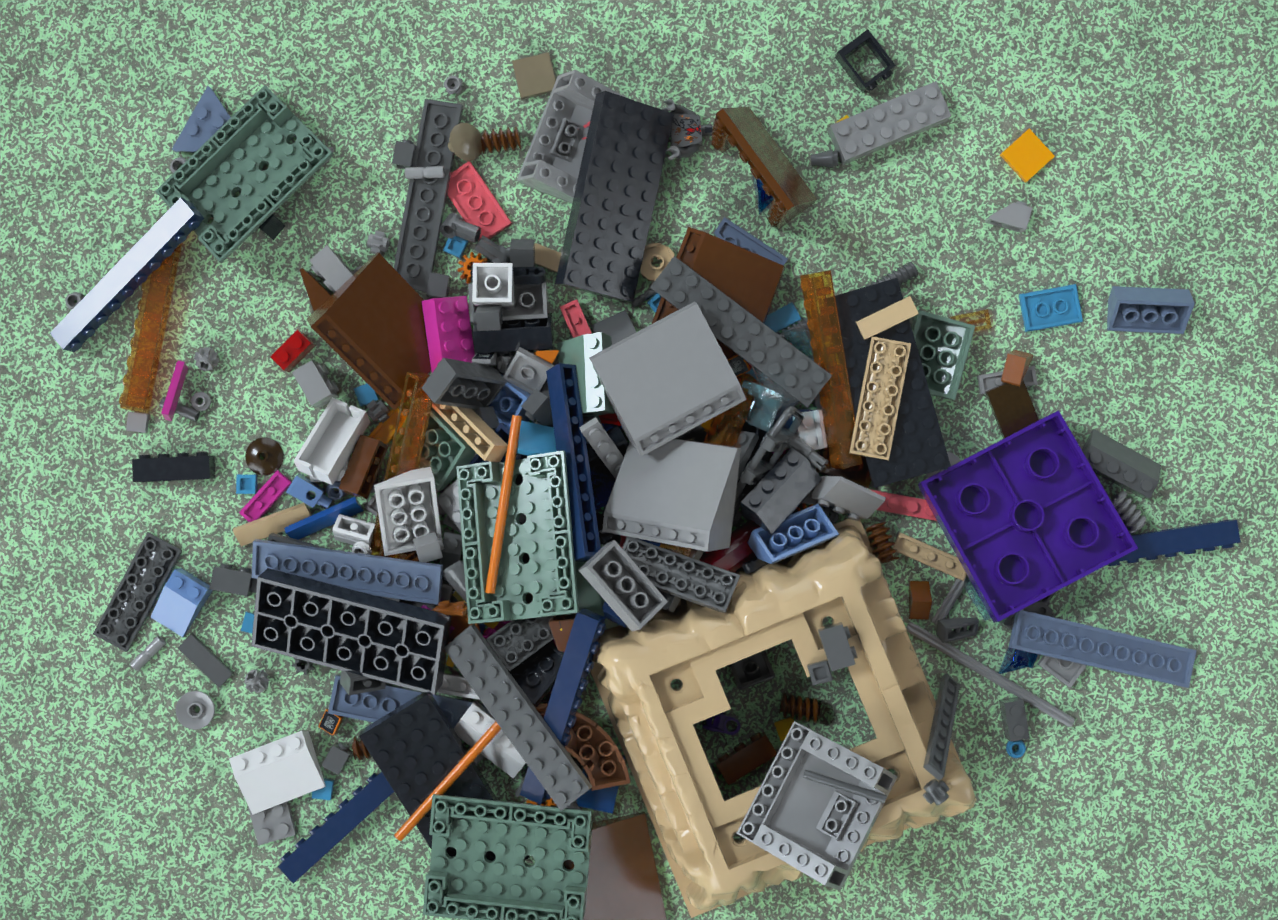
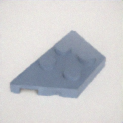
(203, 123)

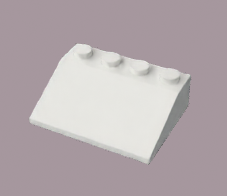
(407, 509)
(278, 772)

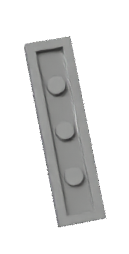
(603, 445)

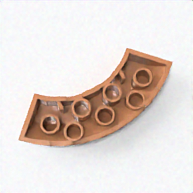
(595, 752)

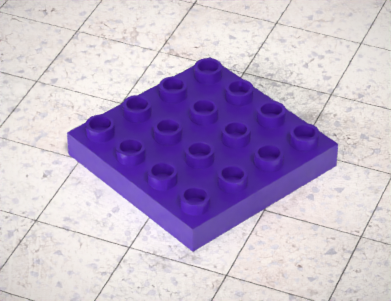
(1027, 516)

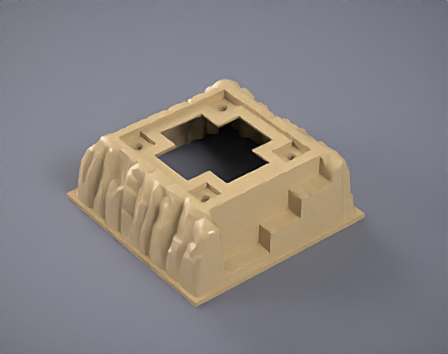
(765, 610)

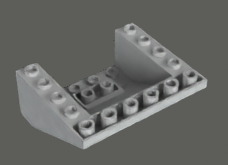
(557, 145)
(667, 379)
(676, 495)
(811, 822)

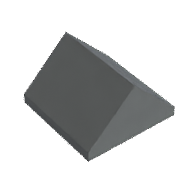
(752, 670)

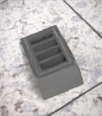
(945, 626)

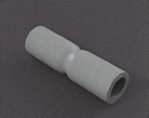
(427, 172)
(149, 651)

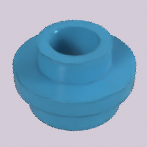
(1021, 748)

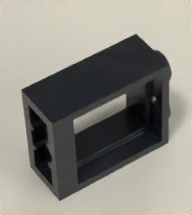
(868, 39)

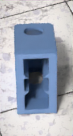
(300, 487)

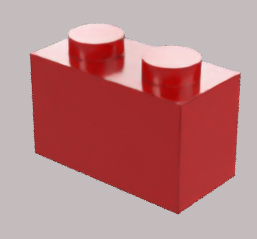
(292, 351)

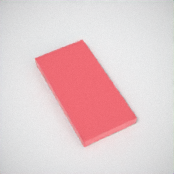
(476, 201)

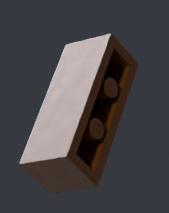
(363, 467)
(745, 757)

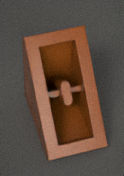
(1016, 367)
(919, 600)

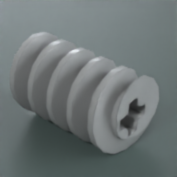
(1128, 512)

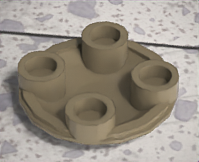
(465, 141)

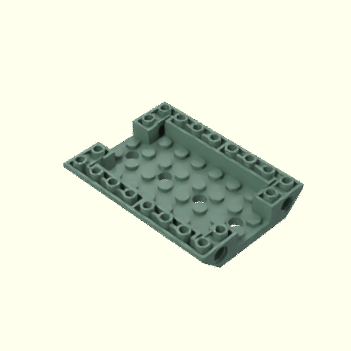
(234, 162)
(544, 537)
(507, 887)

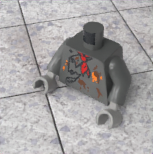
(685, 131)

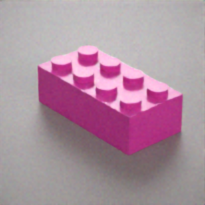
(448, 329)

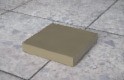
(534, 75)

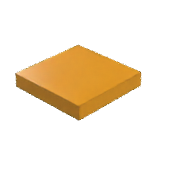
(1027, 155)

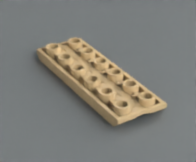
(880, 398)

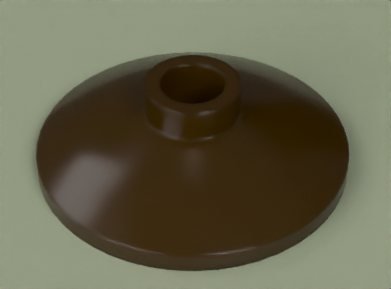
(273, 458)

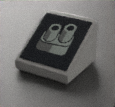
(488, 360)

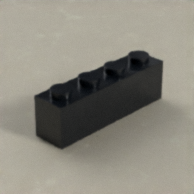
(173, 468)

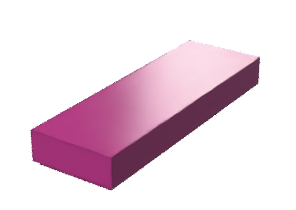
(174, 390)
(265, 497)

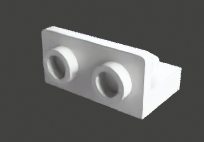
(813, 430)

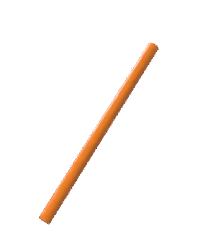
(503, 504)
(448, 780)

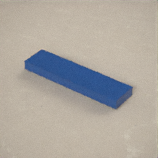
(323, 519)

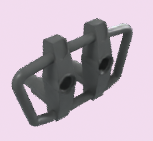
(776, 441)

